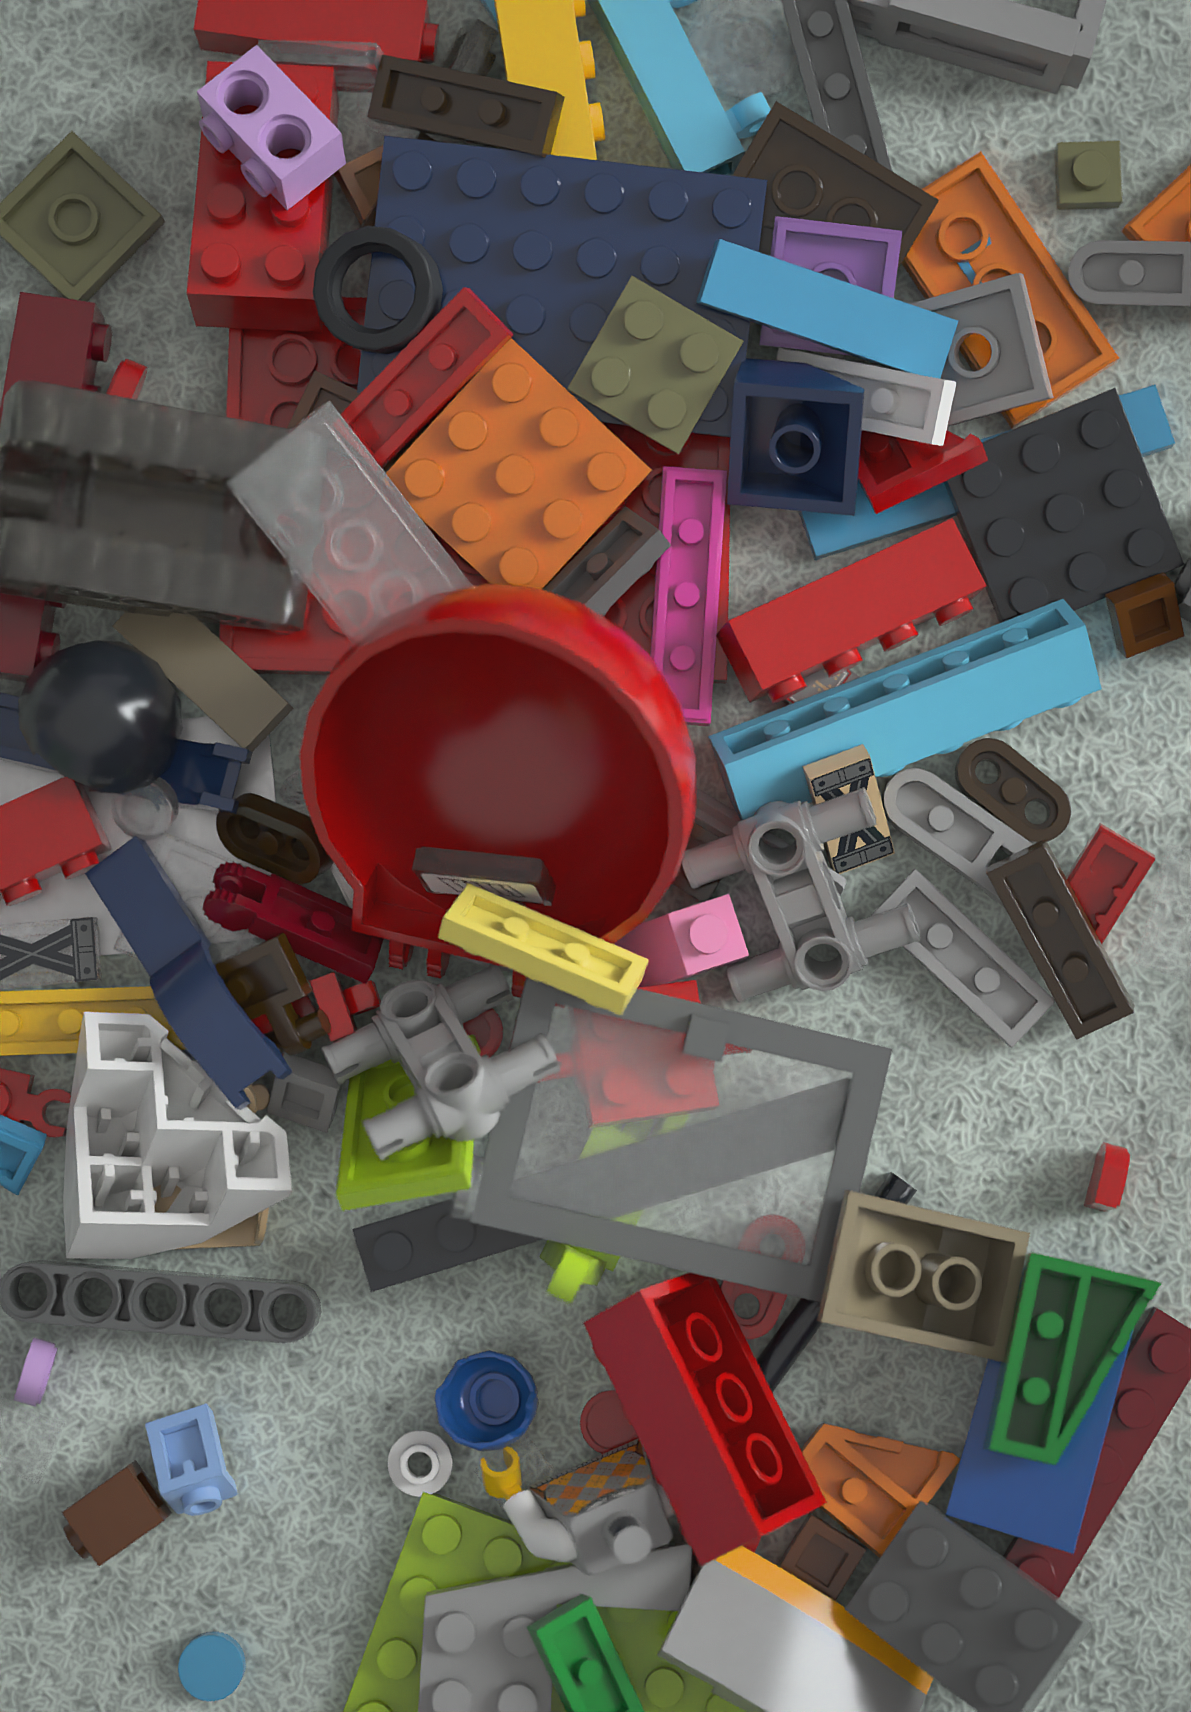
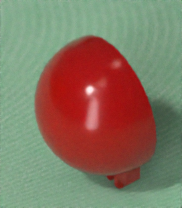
(502, 733)

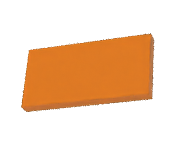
(979, 206)

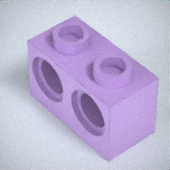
(281, 122)

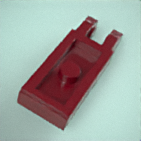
(312, 923)

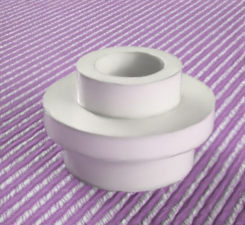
(424, 1442)

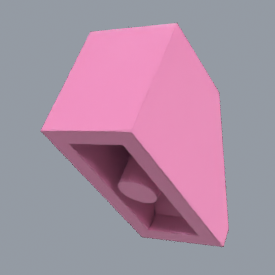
(687, 941)

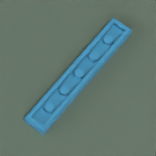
(838, 533)

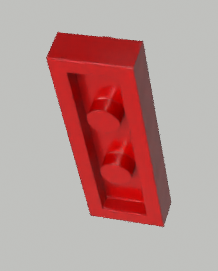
(425, 375)

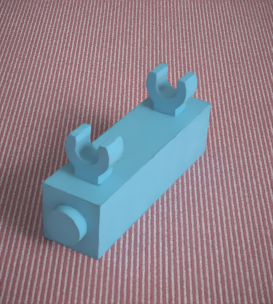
(675, 87)

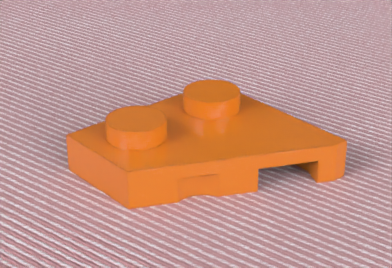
(873, 1480)

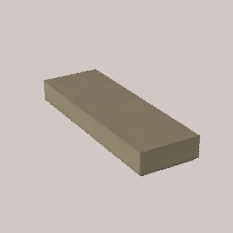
(208, 674)

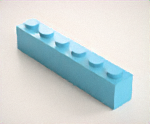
(913, 706)

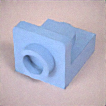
(190, 1461)

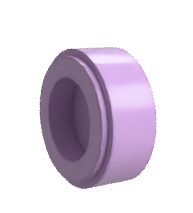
(36, 1372)

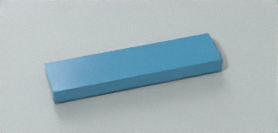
(826, 310)

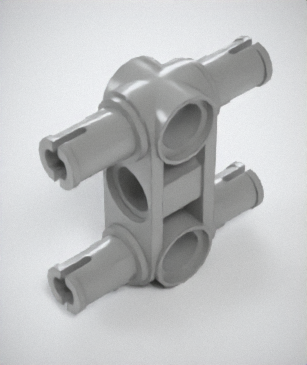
(801, 895)
(454, 1086)

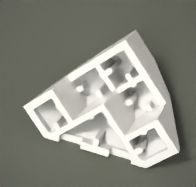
(152, 1120)

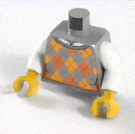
(589, 1513)

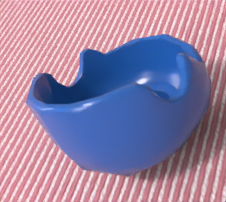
(487, 1401)

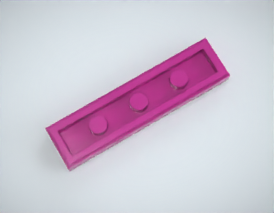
(689, 586)

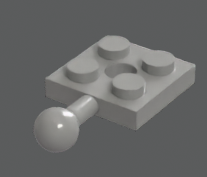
(1017, 364)

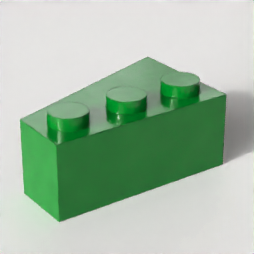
(1059, 1350)

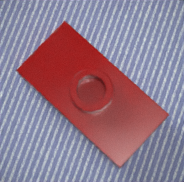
(1107, 877)

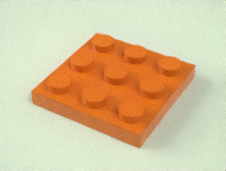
(516, 472)

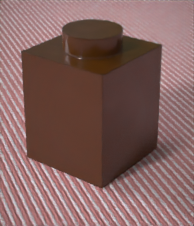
(114, 1515)

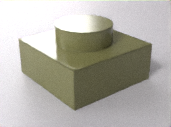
(1088, 175)

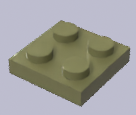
(76, 219)
(655, 365)

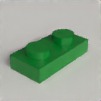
(583, 1659)

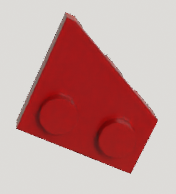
(901, 468)

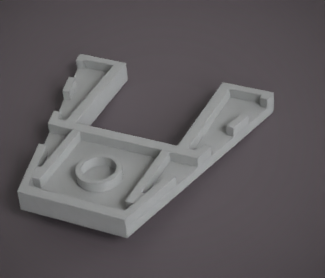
(478, 1639)

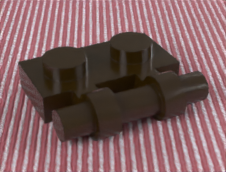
(266, 982)

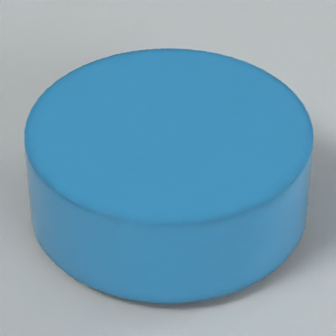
(211, 1666)

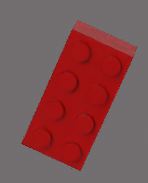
(247, 252)
(703, 1414)

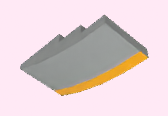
(785, 1645)

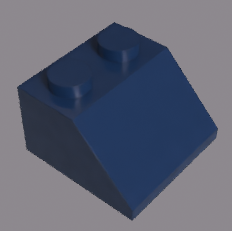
(794, 438)

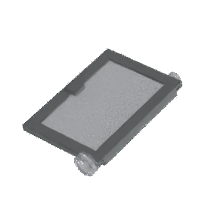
(682, 1138)

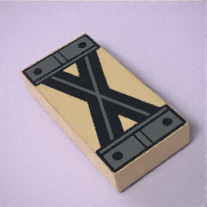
(840, 776)

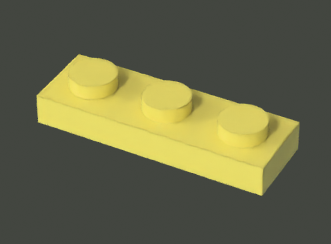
(543, 948)

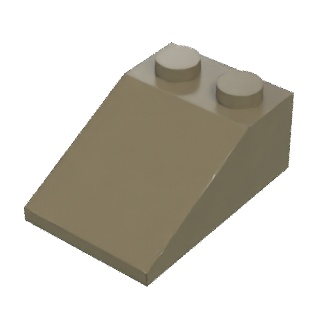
(923, 1276)

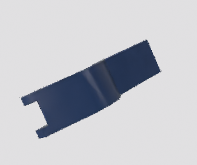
(200, 772)
(182, 971)

